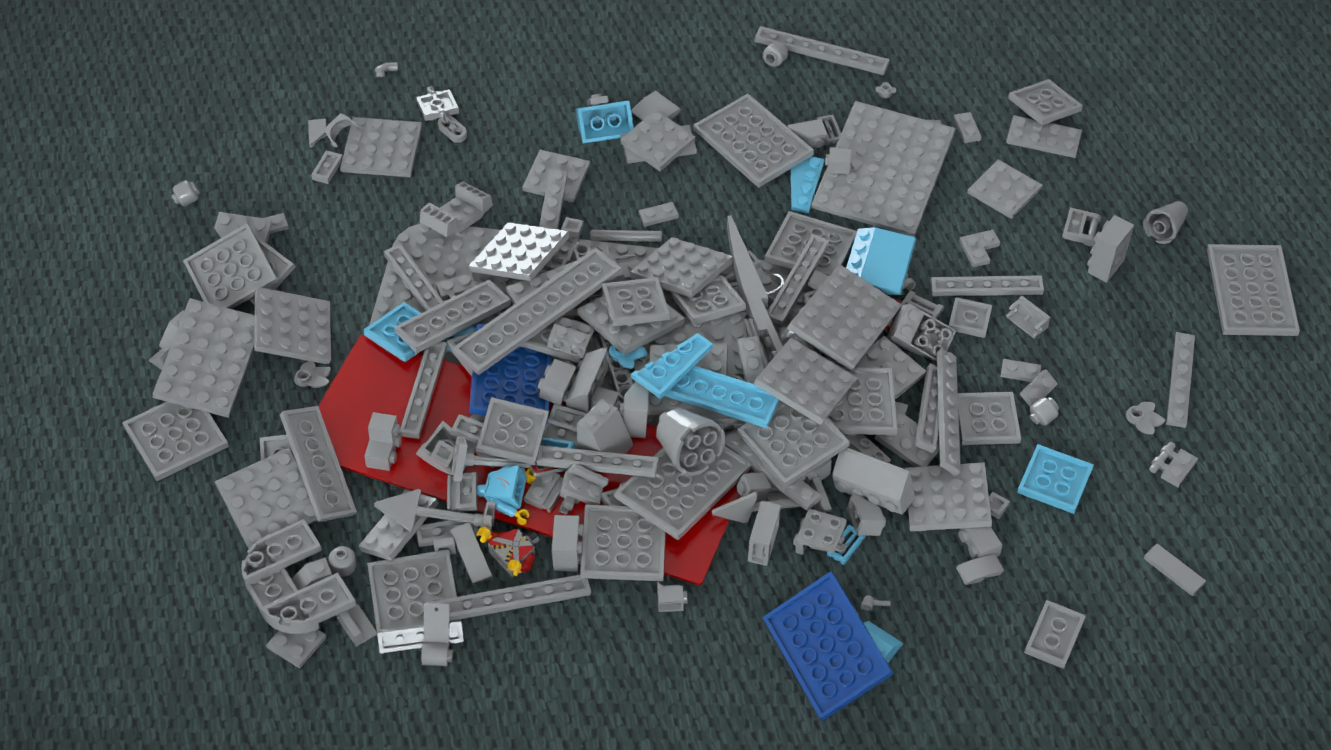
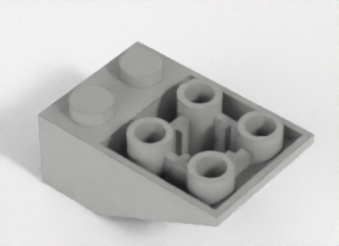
(919, 332)

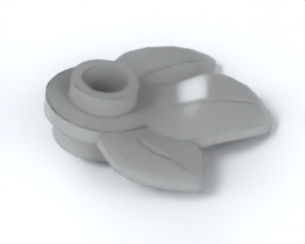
(312, 376)
(1146, 417)

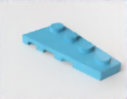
(804, 183)
(673, 366)

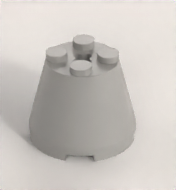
(690, 440)

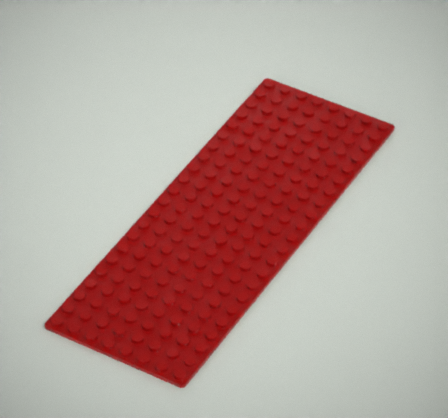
(383, 384)

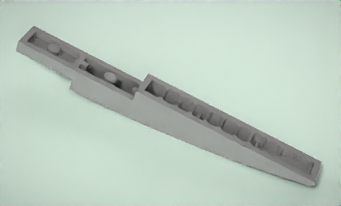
(752, 289)

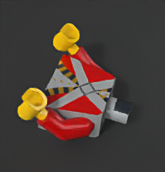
(511, 548)

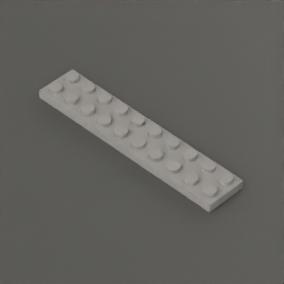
(536, 311)

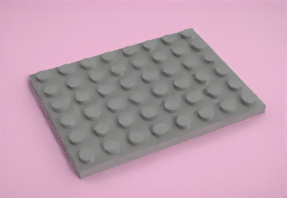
(890, 169)

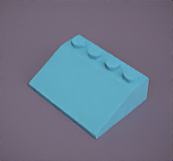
(881, 258)

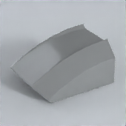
(444, 434)

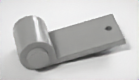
(436, 643)

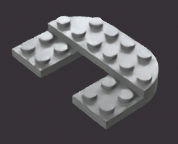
(274, 590)

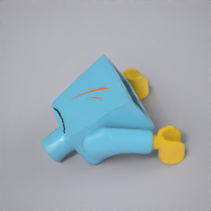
(507, 489)

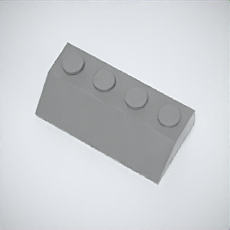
(873, 480)

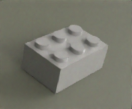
(1110, 248)

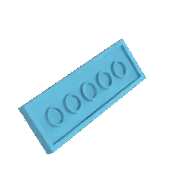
(725, 396)

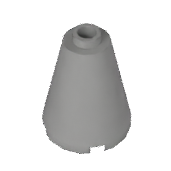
(1165, 221)

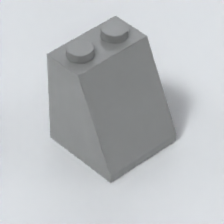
(603, 430)

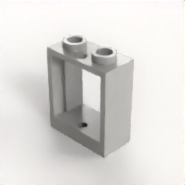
(764, 533)

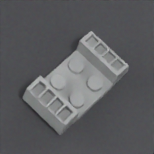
(459, 212)

